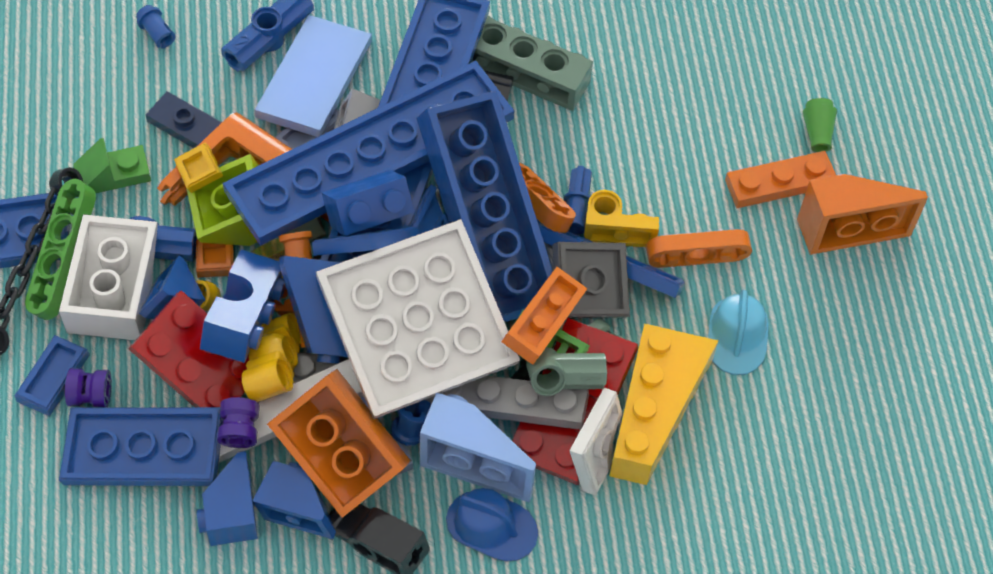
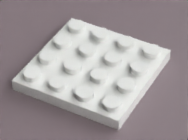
(416, 318)

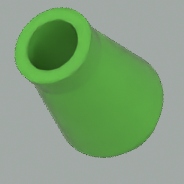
(820, 123)

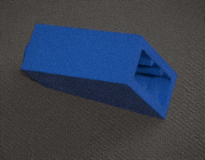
(311, 307)

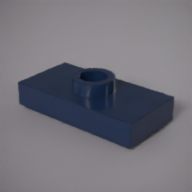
(181, 120)

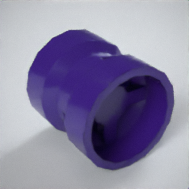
(88, 388)
(238, 422)

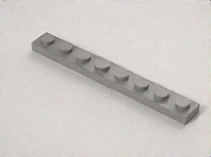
(496, 397)

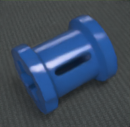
(409, 423)

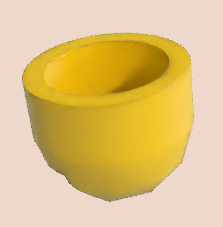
(210, 293)

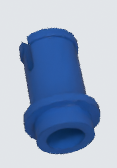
(151, 20)

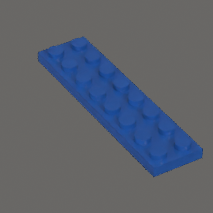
(290, 186)

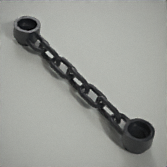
(13, 293)

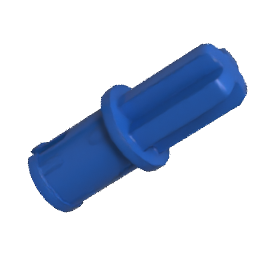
(578, 197)

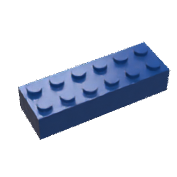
(487, 191)

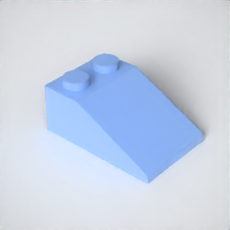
(472, 448)

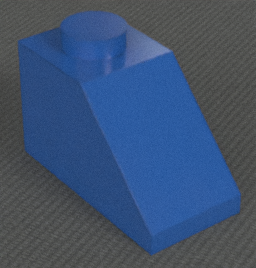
(293, 500)
(228, 505)

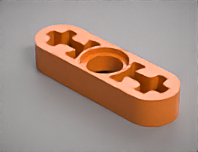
(547, 205)
(698, 248)

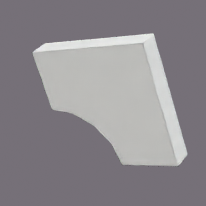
(594, 443)

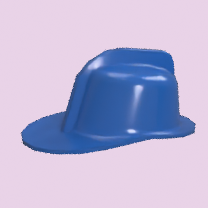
(492, 525)

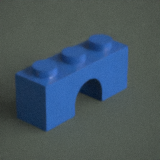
(237, 321)

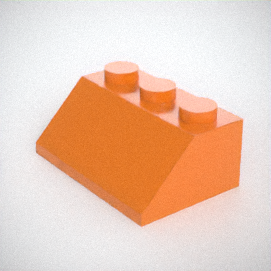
(339, 443)

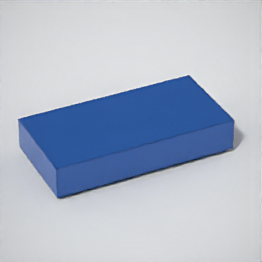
(47, 379)

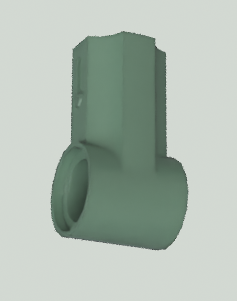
(568, 371)

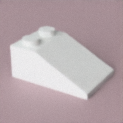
(109, 277)

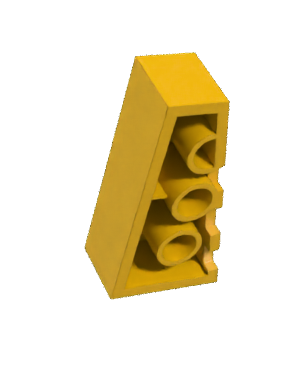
(660, 390)

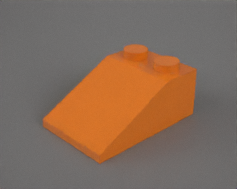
(856, 212)

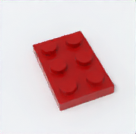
(173, 352)

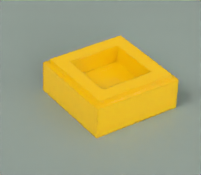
(198, 167)

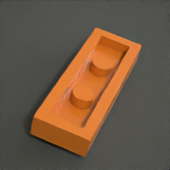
(776, 179)
(544, 315)

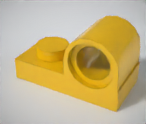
(617, 227)

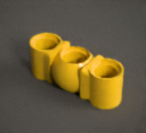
(273, 363)

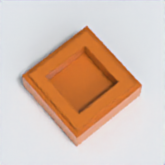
(213, 259)

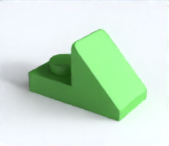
(112, 169)

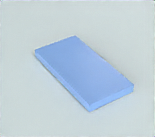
(313, 76)

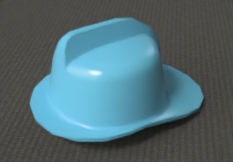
(741, 333)

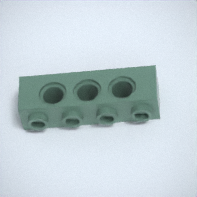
(534, 63)

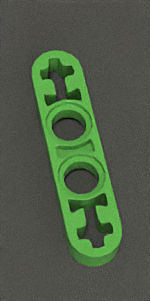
(56, 248)

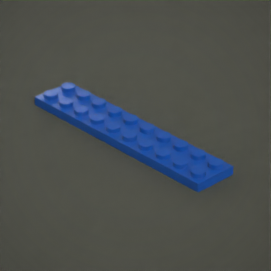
(436, 43)

